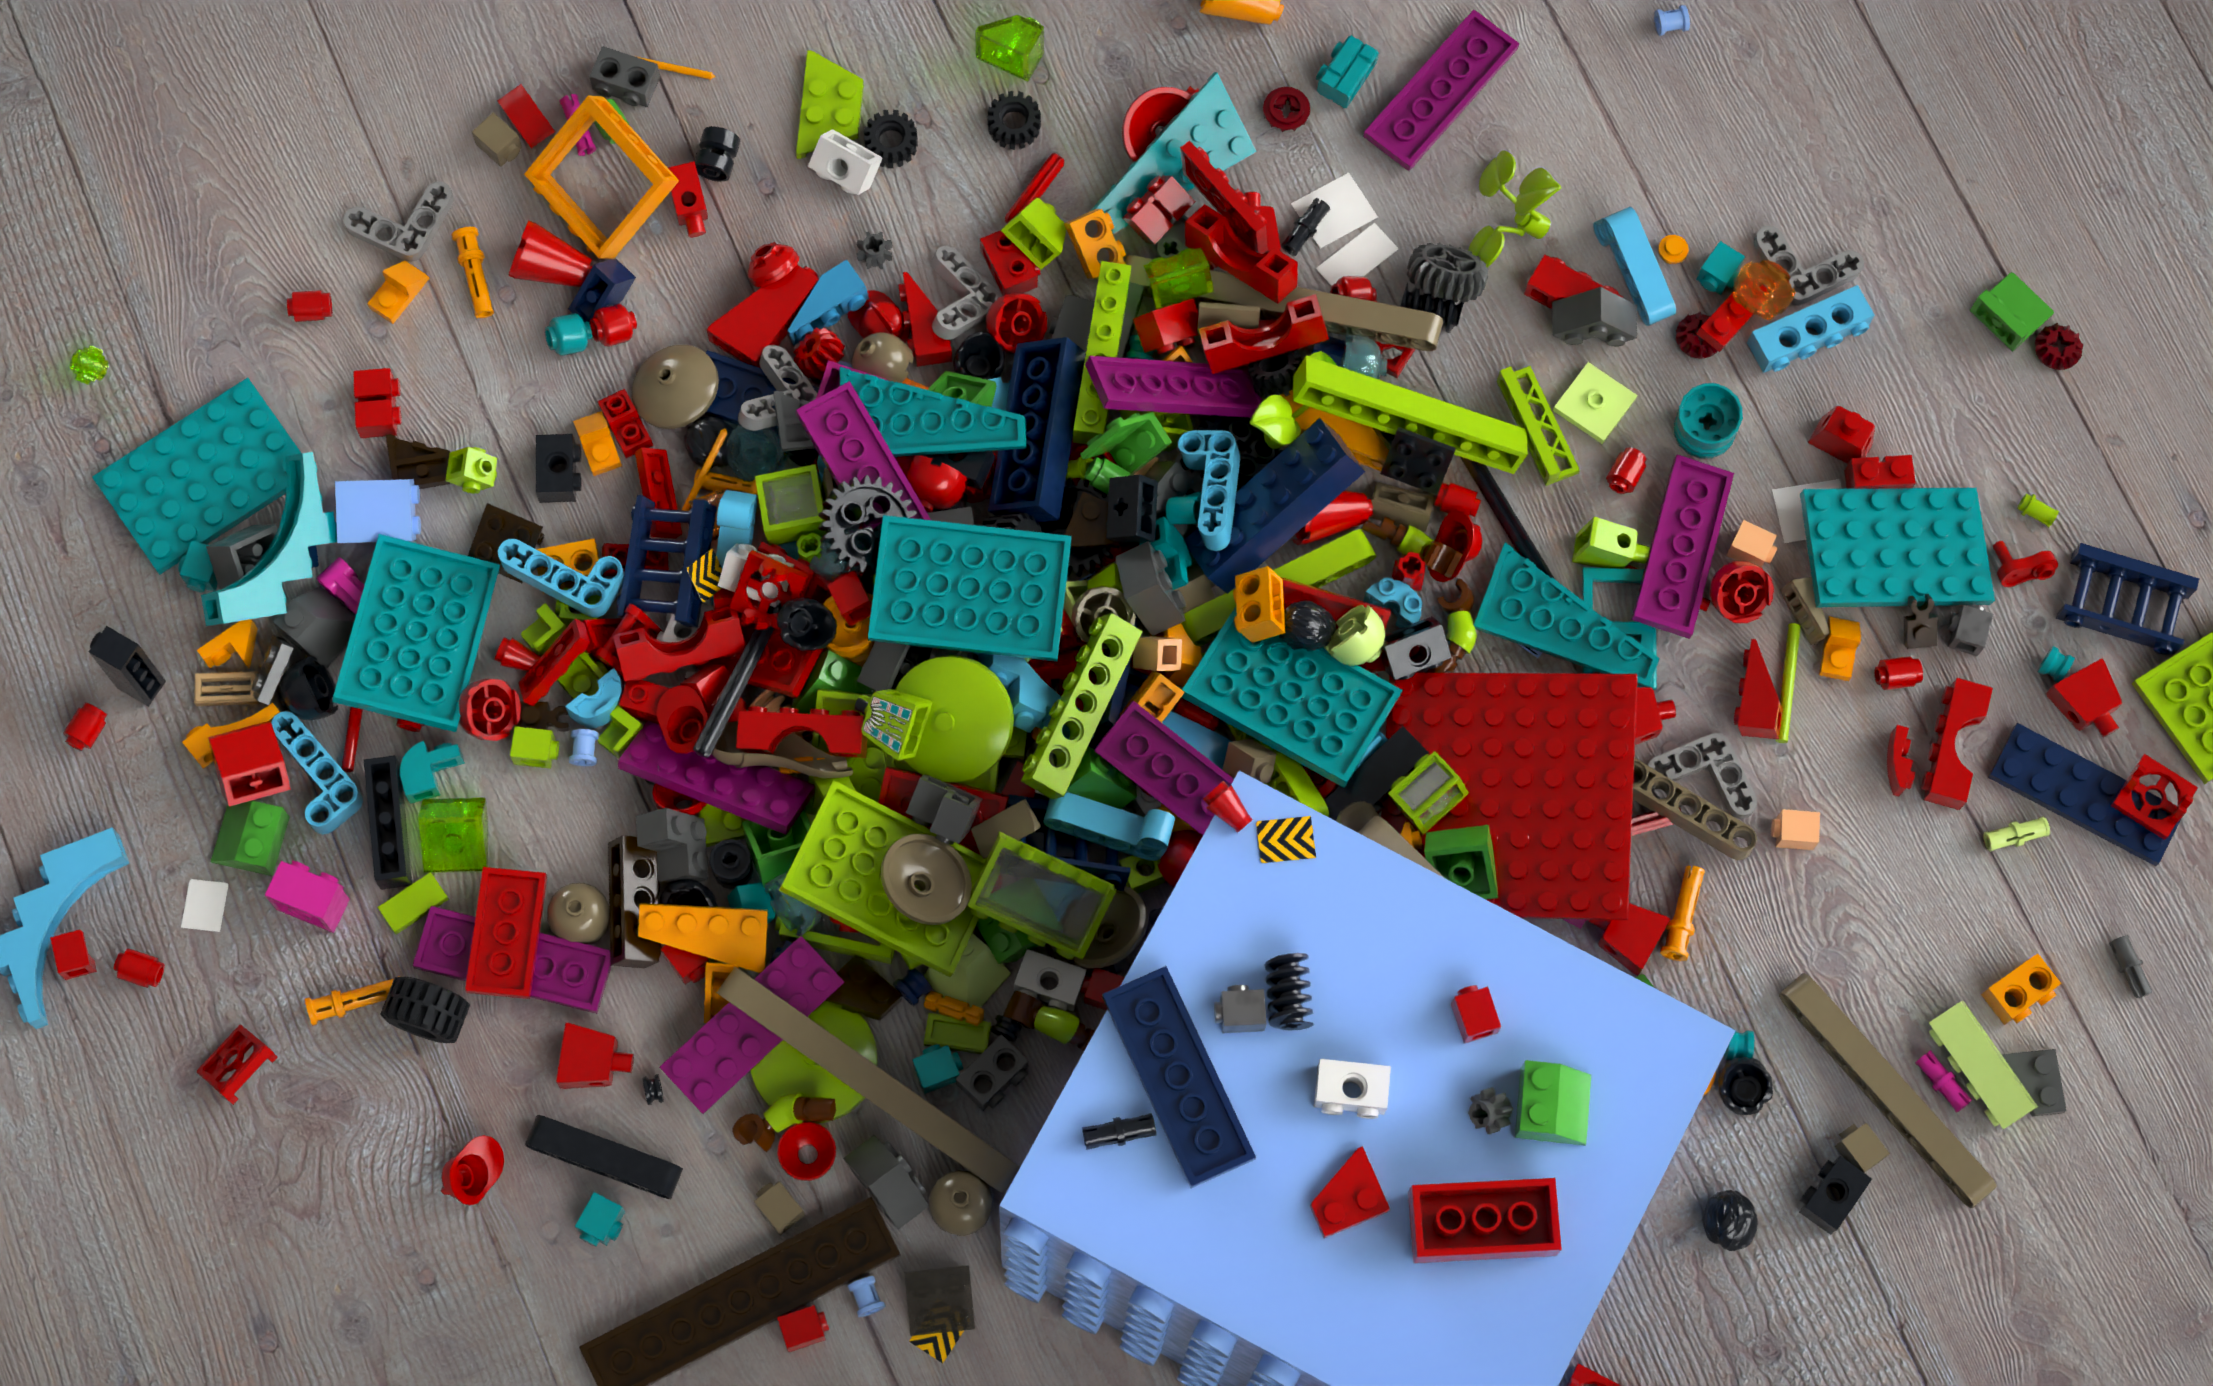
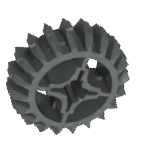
(1447, 272)

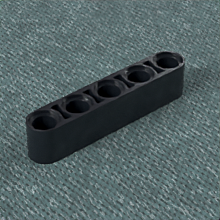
(603, 1157)

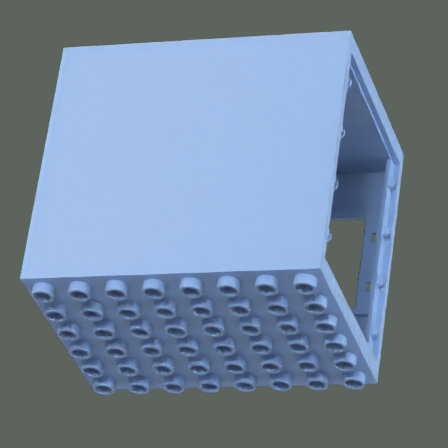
(1237, 1266)

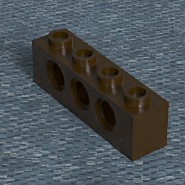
(624, 886)

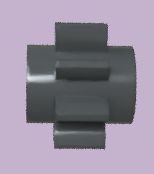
(881, 246)
(1490, 1110)

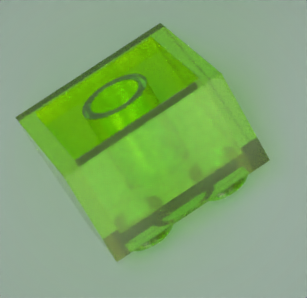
(1011, 45)
(1178, 277)
(454, 834)

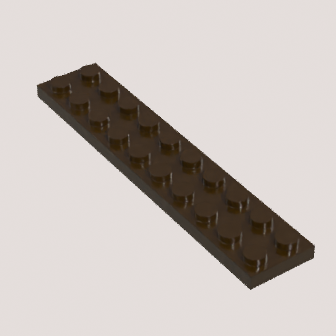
(742, 1299)

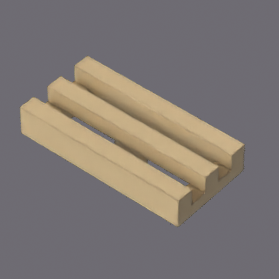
(224, 700)

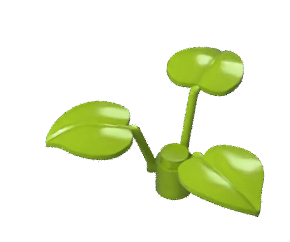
(1533, 191)
(1276, 417)

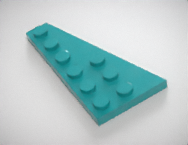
(1207, 122)
(931, 423)
(1547, 617)

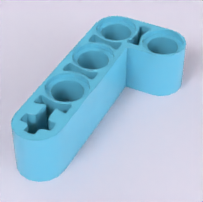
(1637, 264)
(1214, 490)
(736, 522)
(559, 573)
(313, 766)
(1110, 826)

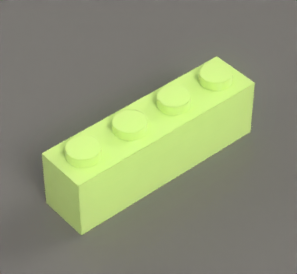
(1982, 1065)

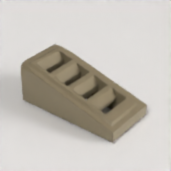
(1801, 602)

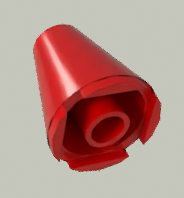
(548, 259)
(1343, 513)

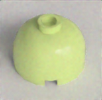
(1358, 637)

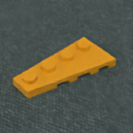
(713, 932)

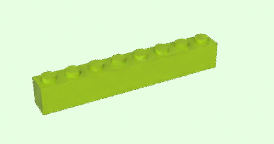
(1391, 406)

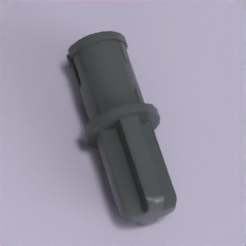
(2131, 966)

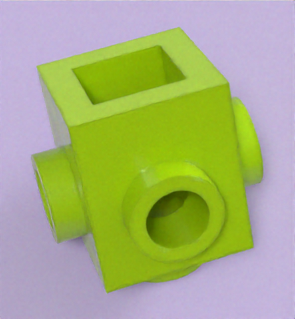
(471, 469)

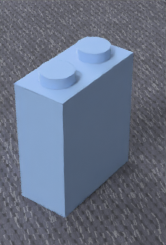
(376, 508)

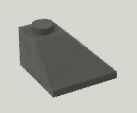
(317, 625)

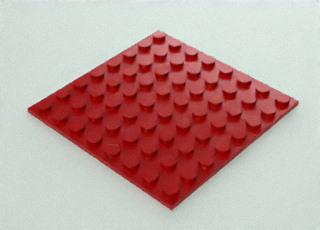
(1546, 773)

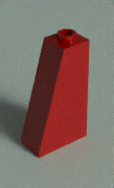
(763, 316)

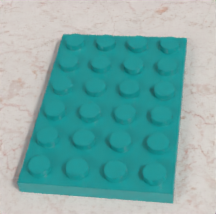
(200, 475)
(1896, 545)
(969, 588)
(416, 633)
(1293, 700)

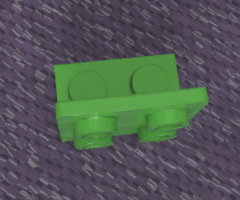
(2011, 311)
(1130, 441)

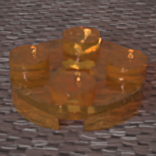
(1753, 298)

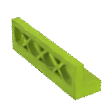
(1523, 415)

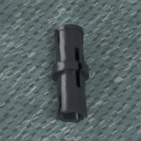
(1305, 226)
(1119, 1131)

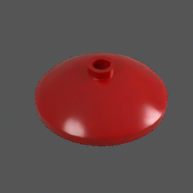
(1148, 112)

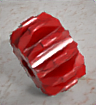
(816, 351)

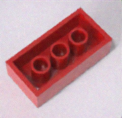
(1484, 1220)

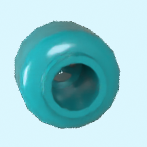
(568, 334)

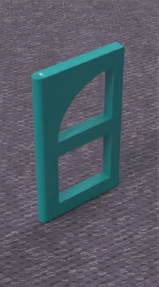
(1616, 575)

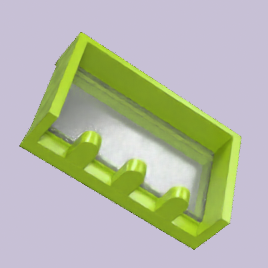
(1040, 897)

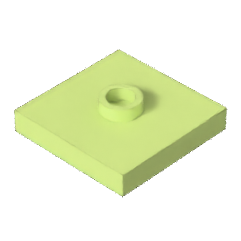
(1595, 403)

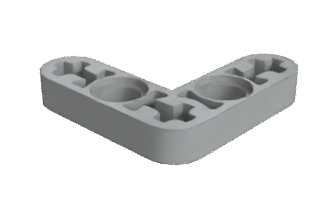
(403, 234)
(1798, 275)
(976, 298)
(775, 372)
(1715, 764)

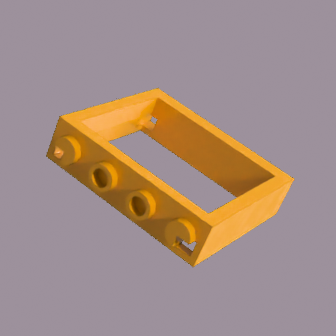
(633, 146)

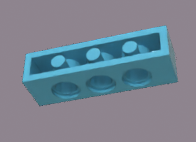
(1848, 305)

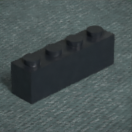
(126, 665)
(1378, 773)
(387, 822)

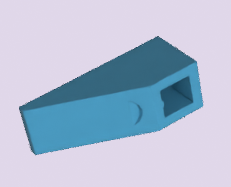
(832, 297)

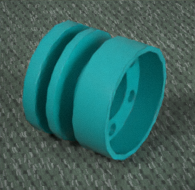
(1713, 405)

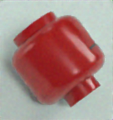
(1354, 287)
(613, 325)

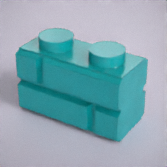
(1347, 71)

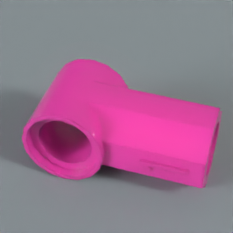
(343, 583)

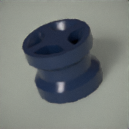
(912, 986)

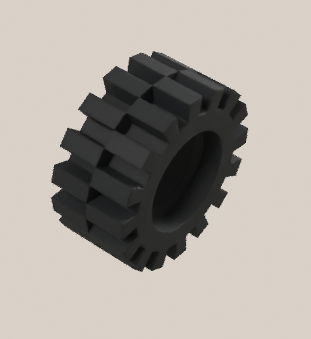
(1014, 104)
(896, 123)
(1274, 373)

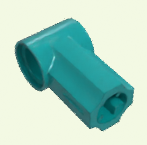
(1184, 509)

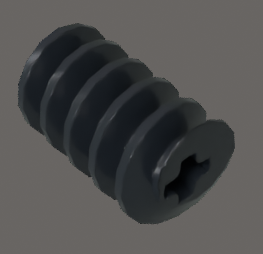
(1445, 309)
(1286, 991)

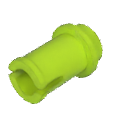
(1077, 468)
(2037, 510)

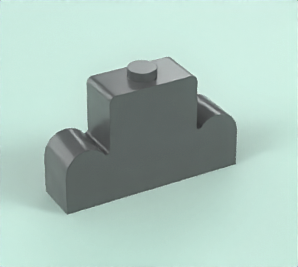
(1077, 317)

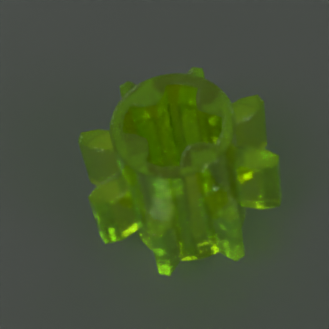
(89, 364)

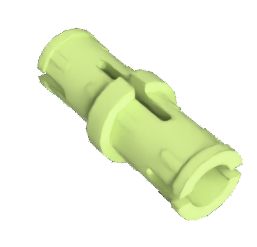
(2016, 834)

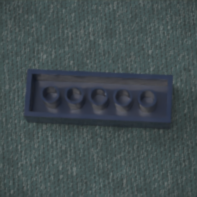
(1046, 392)
(1279, 503)

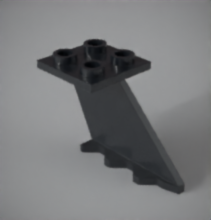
(1416, 459)

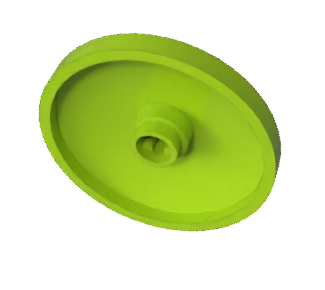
(967, 720)
(790, 1071)

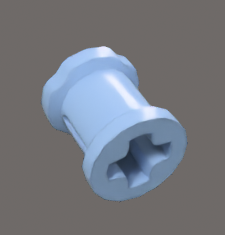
(1672, 20)
(583, 747)
(866, 1296)

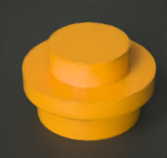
(1673, 249)

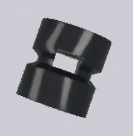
(716, 153)
(731, 864)

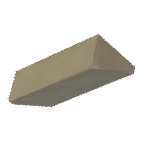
(1239, 315)
(1402, 506)
(1014, 821)

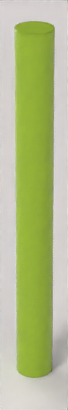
(1788, 679)

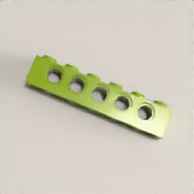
(1102, 341)
(1121, 639)

